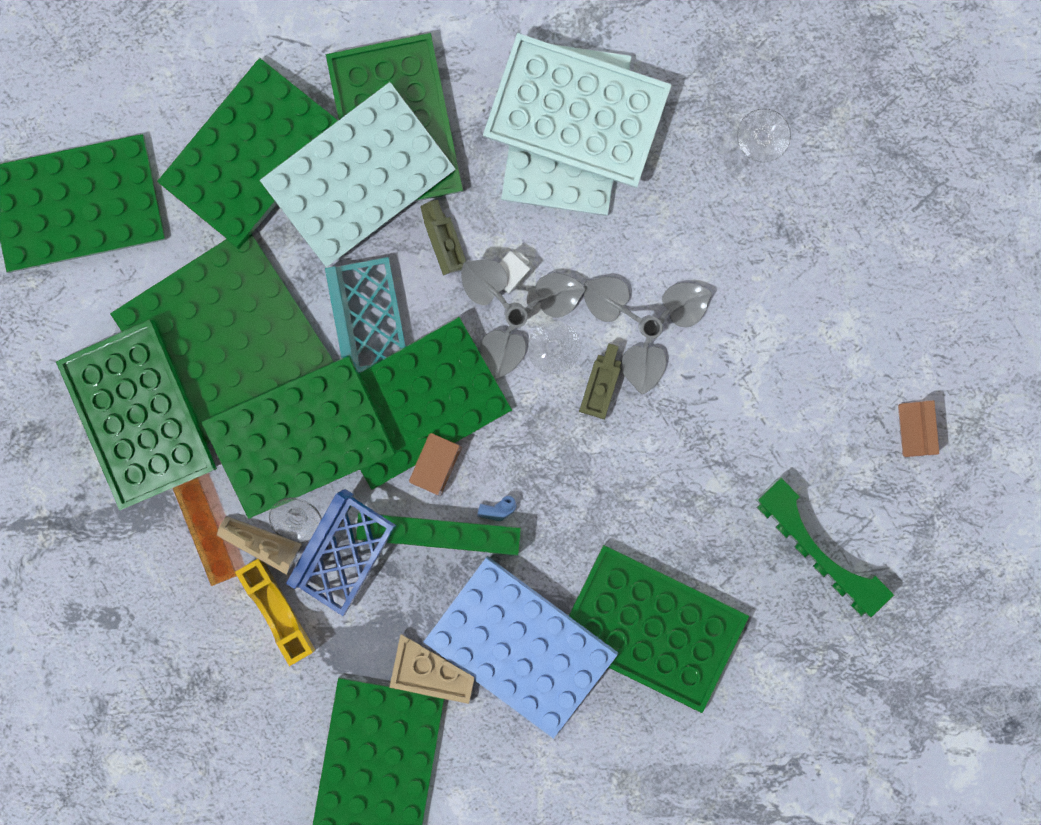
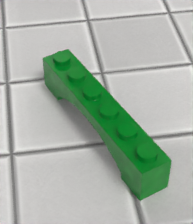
(780, 503)
(446, 534)

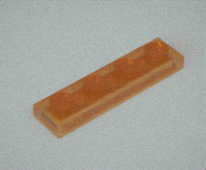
(204, 531)

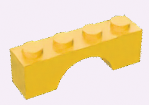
(276, 610)

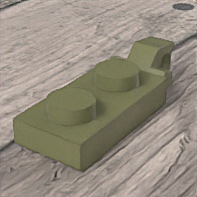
(443, 238)
(601, 384)

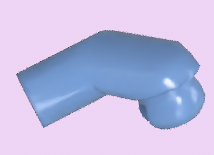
(499, 511)

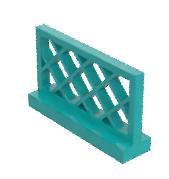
(342, 312)

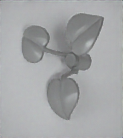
(485, 280)
(646, 365)

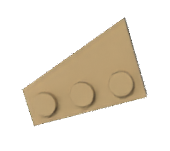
(264, 545)
(429, 674)

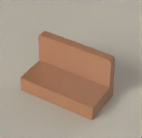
(918, 428)
(435, 464)

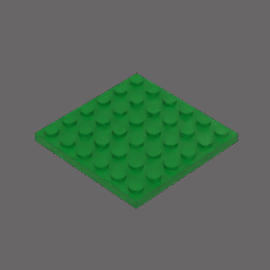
(227, 328)

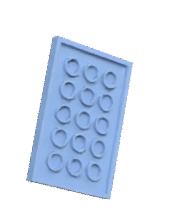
(520, 647)

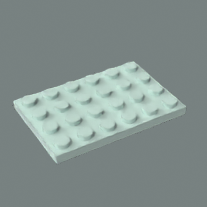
(577, 110)
(357, 174)
(555, 185)

